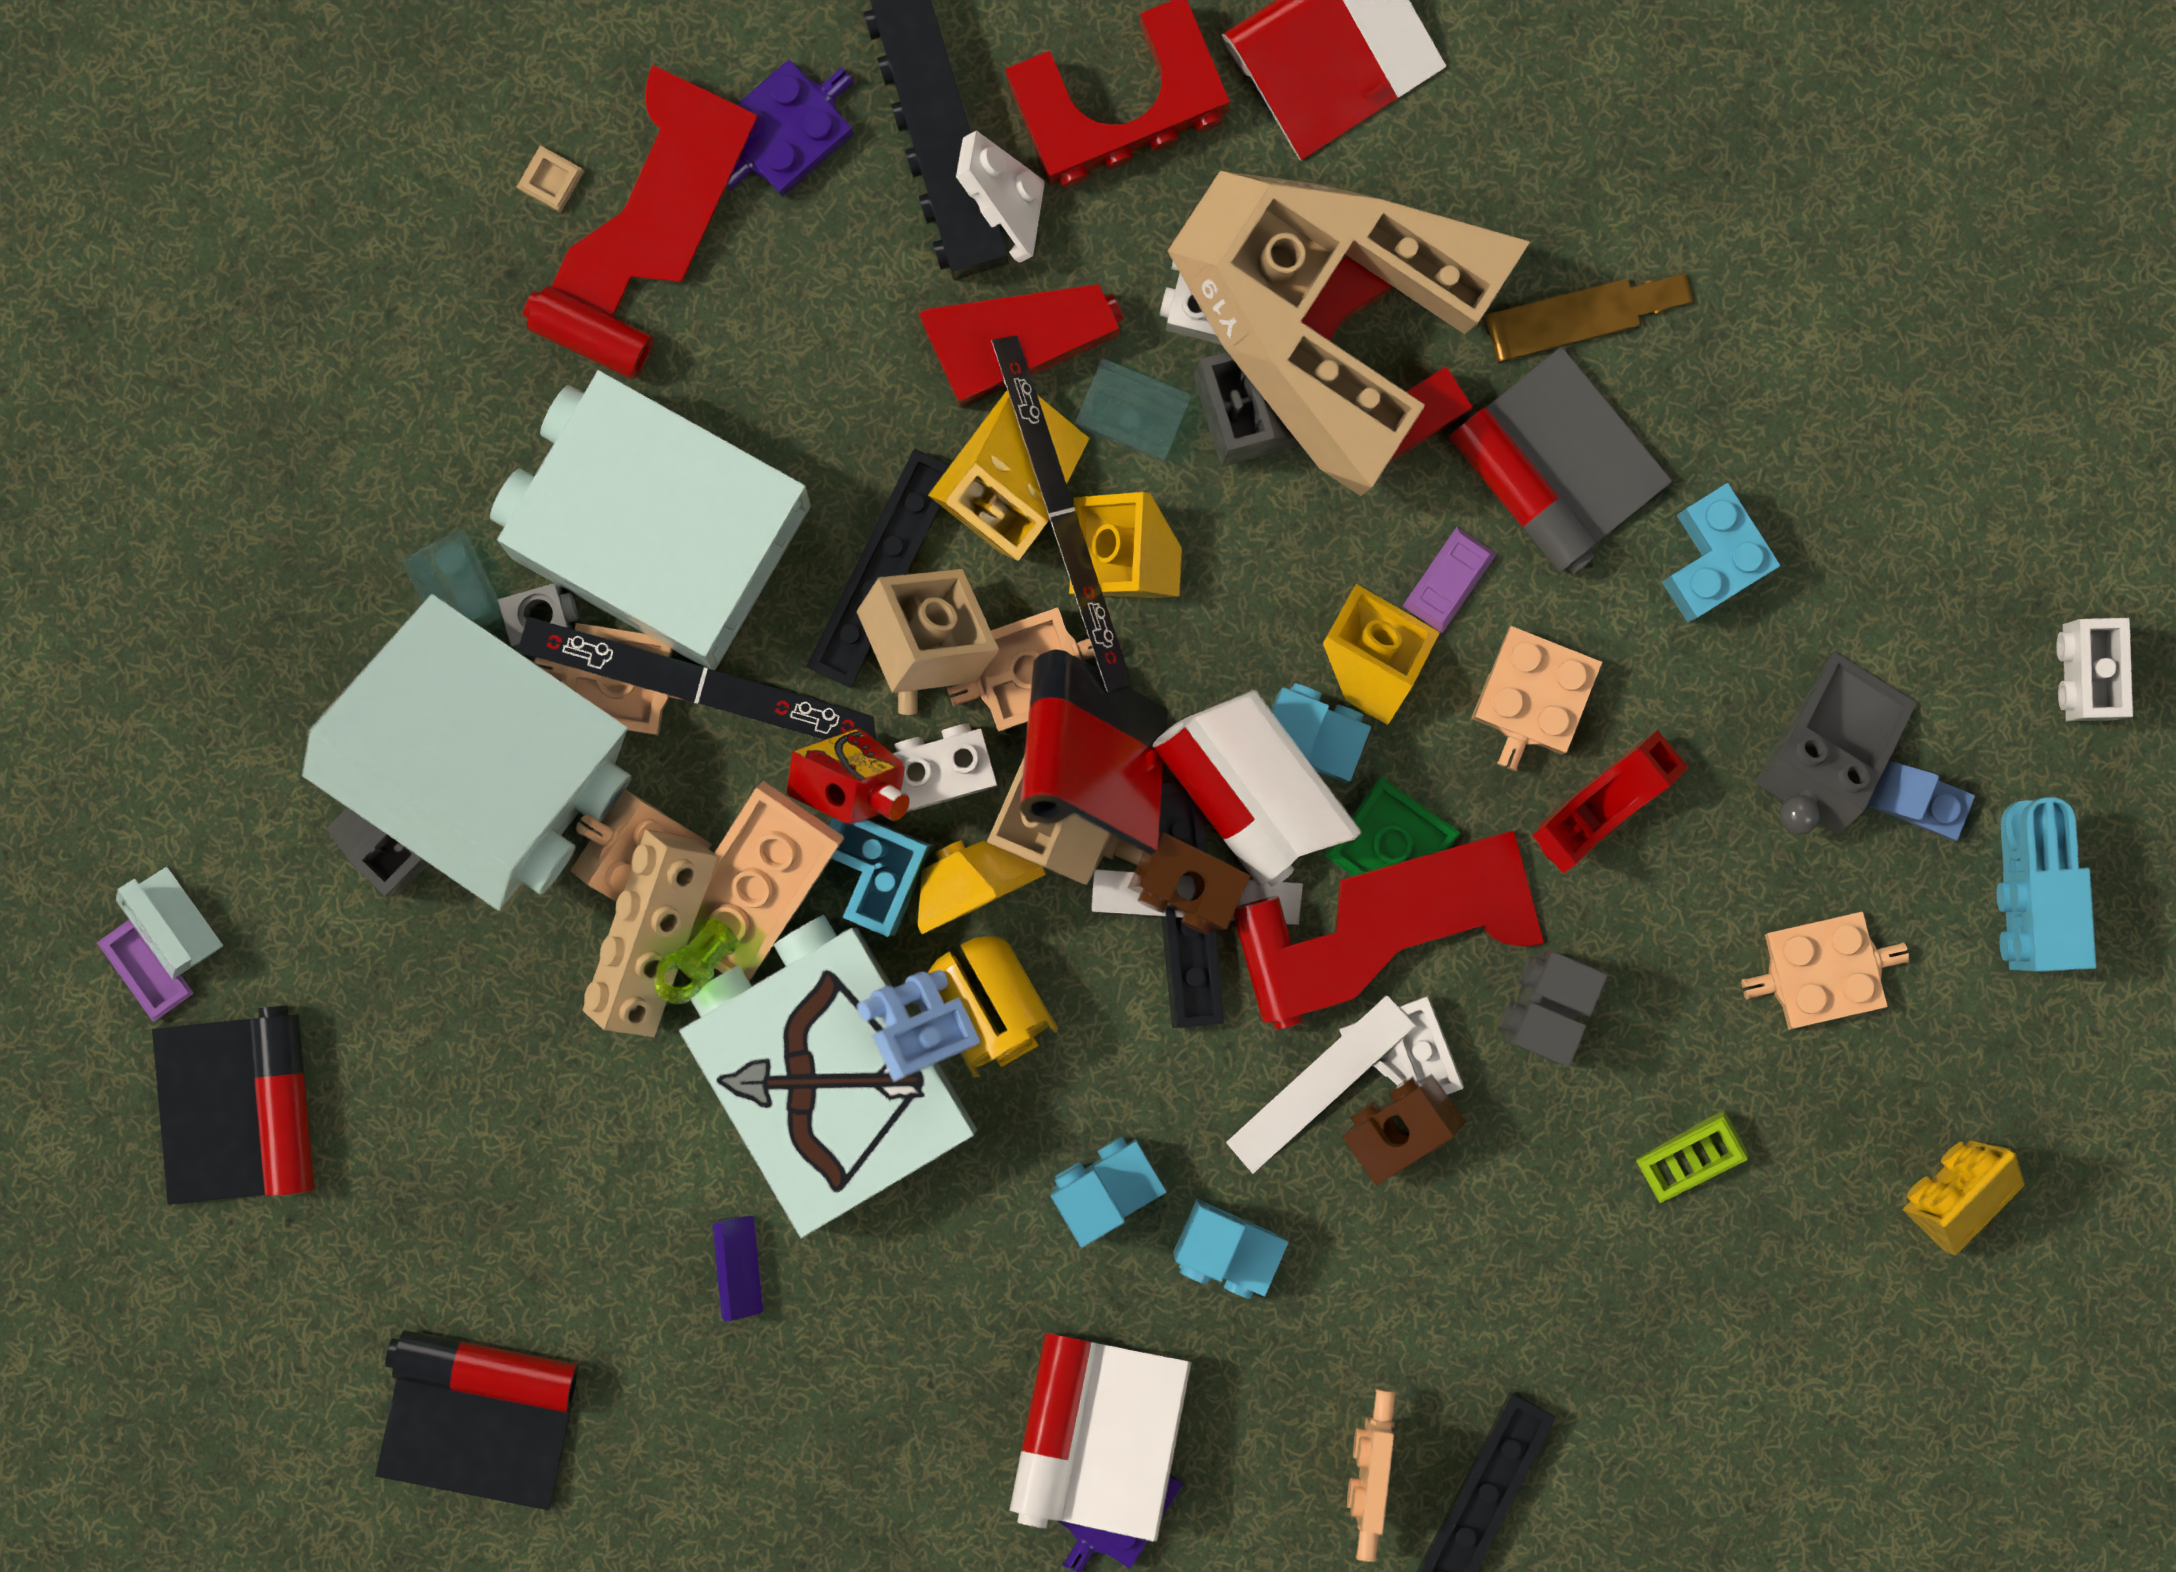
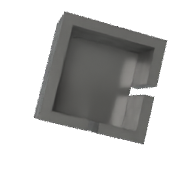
(1549, 1004)

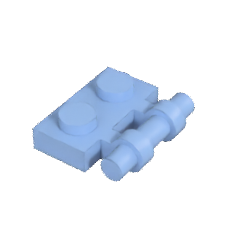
(926, 1038)

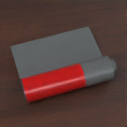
(1560, 460)

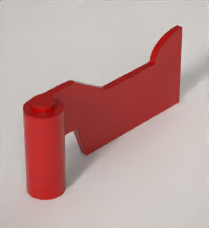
(655, 230)
(1380, 916)

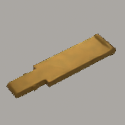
(1581, 315)

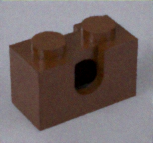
(1216, 884)
(1386, 1148)

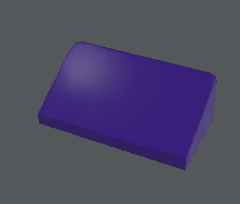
(737, 1267)

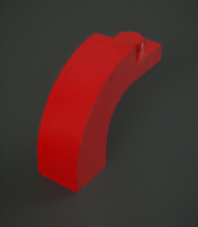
(1608, 801)

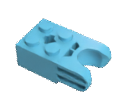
(2044, 889)

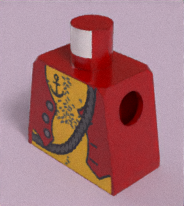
(848, 778)

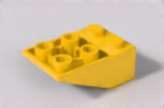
(994, 482)
(1964, 1193)

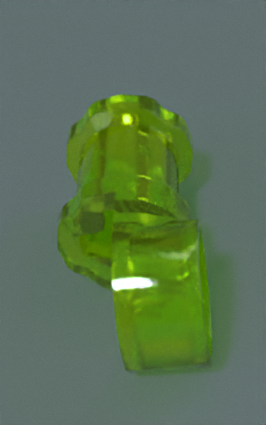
(696, 960)

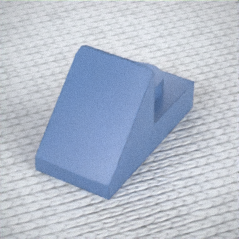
(1921, 800)

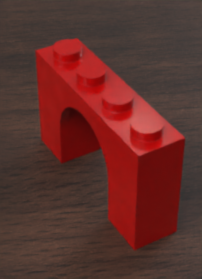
(1073, 143)
(1352, 290)

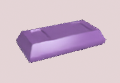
(1449, 579)
(143, 971)

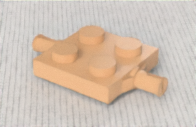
(1008, 677)
(629, 704)
(1825, 970)
(1368, 1493)

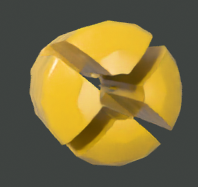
(1010, 994)

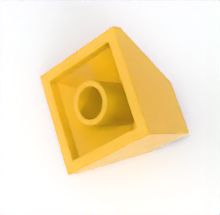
(1130, 545)
(1377, 653)
(969, 880)

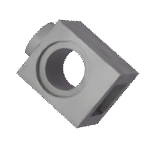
(519, 606)

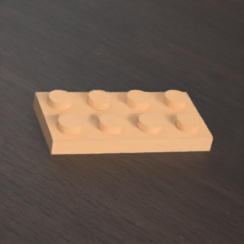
(764, 874)

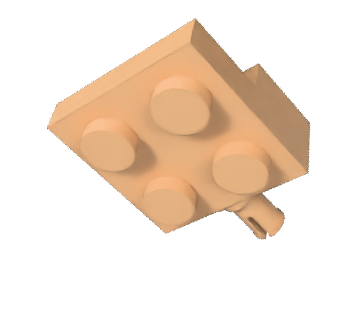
(1535, 694)
(609, 854)

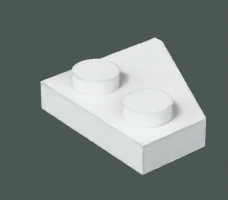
(1003, 190)
(1420, 1051)

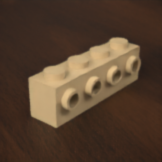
(649, 923)

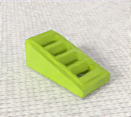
(1702, 1131)

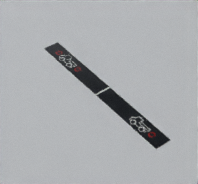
(1061, 512)
(689, 681)

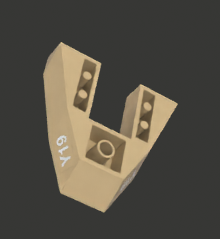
(1262, 256)

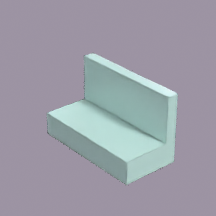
(168, 922)

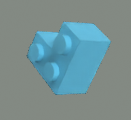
(1730, 552)
(1325, 737)
(889, 869)
(1107, 1191)
(1228, 1248)

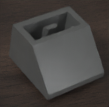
(1237, 414)
(375, 853)

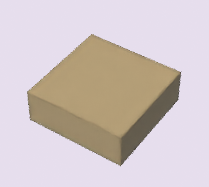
(550, 179)

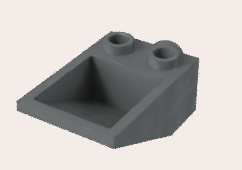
(1835, 747)

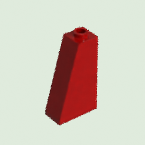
(1048, 325)

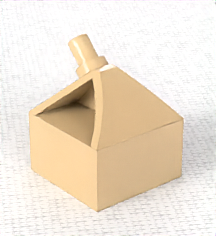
(926, 633)
(1066, 847)

